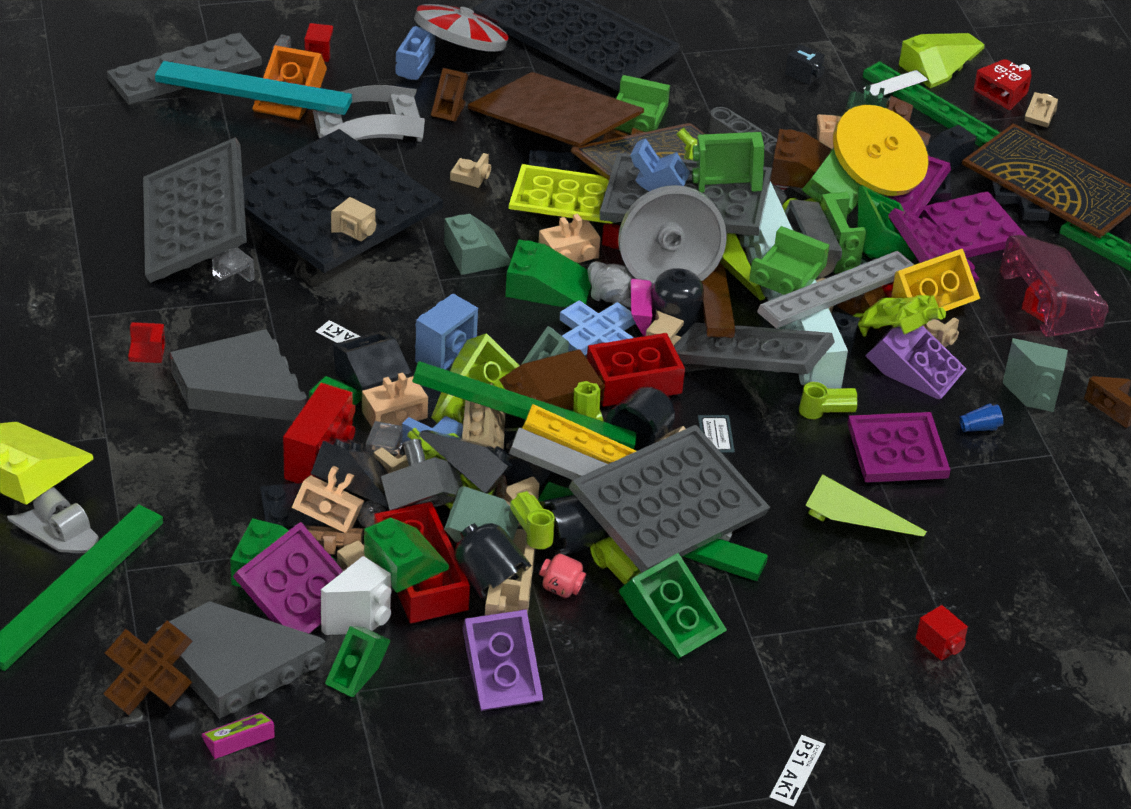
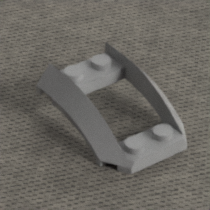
(402, 120)

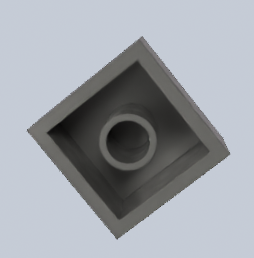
(422, 480)

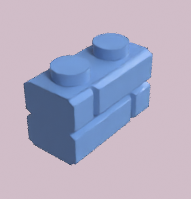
(415, 53)

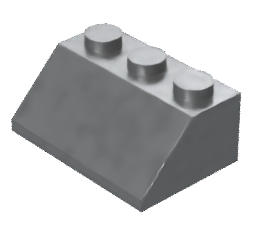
(811, 221)

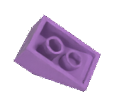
(502, 660)

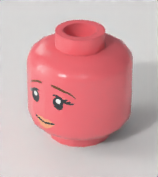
(562, 575)

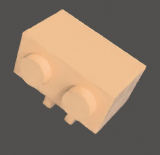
(574, 240)
(395, 401)
(328, 502)

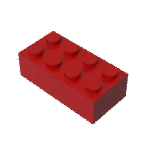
(444, 592)

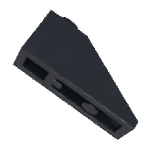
(954, 142)
(477, 461)

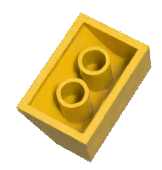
(943, 277)

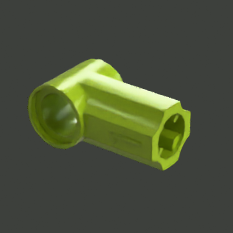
(820, 399)
(587, 400)
(534, 519)
(608, 554)

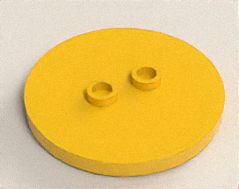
(880, 150)

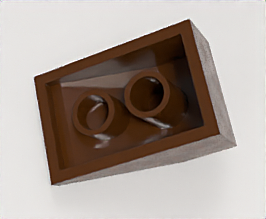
(797, 158)
(552, 378)

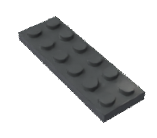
(227, 54)
(755, 348)

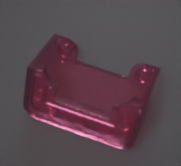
(1058, 282)

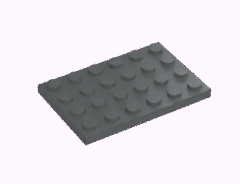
(736, 202)
(193, 210)
(669, 498)

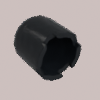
(680, 295)
(646, 413)
(573, 526)
(488, 557)

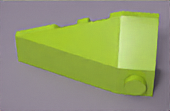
(938, 55)
(738, 265)
(480, 360)
(845, 505)

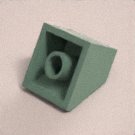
(473, 245)
(1035, 373)
(479, 508)

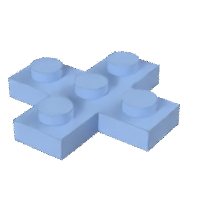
(594, 327)

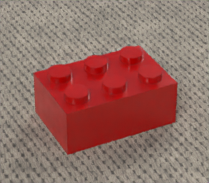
(636, 364)
(322, 419)

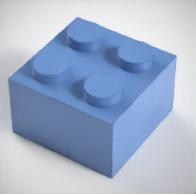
(445, 331)

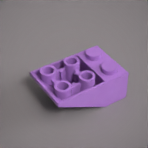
(916, 361)

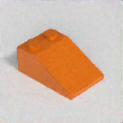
(292, 67)

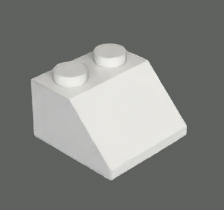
(356, 598)

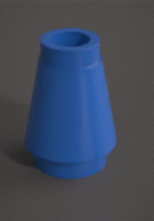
(982, 419)

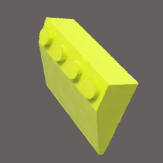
(559, 193)
(34, 461)

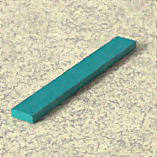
(253, 87)

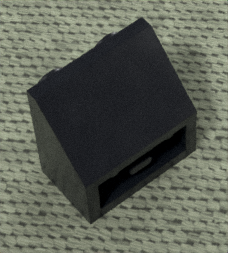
(369, 359)

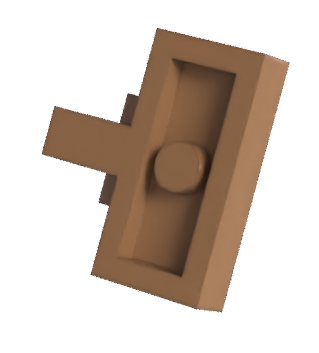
(331, 537)

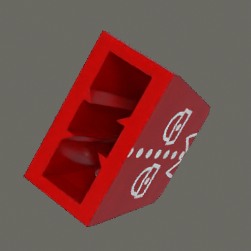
(1003, 82)

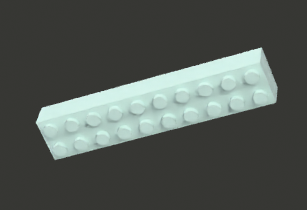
(831, 366)

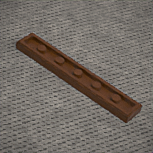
(717, 305)

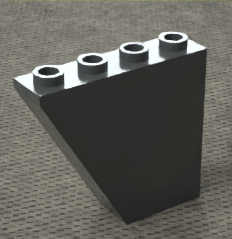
(238, 377)
(241, 656)

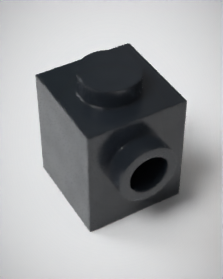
(848, 329)

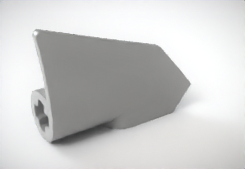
(57, 523)

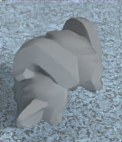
(610, 283)

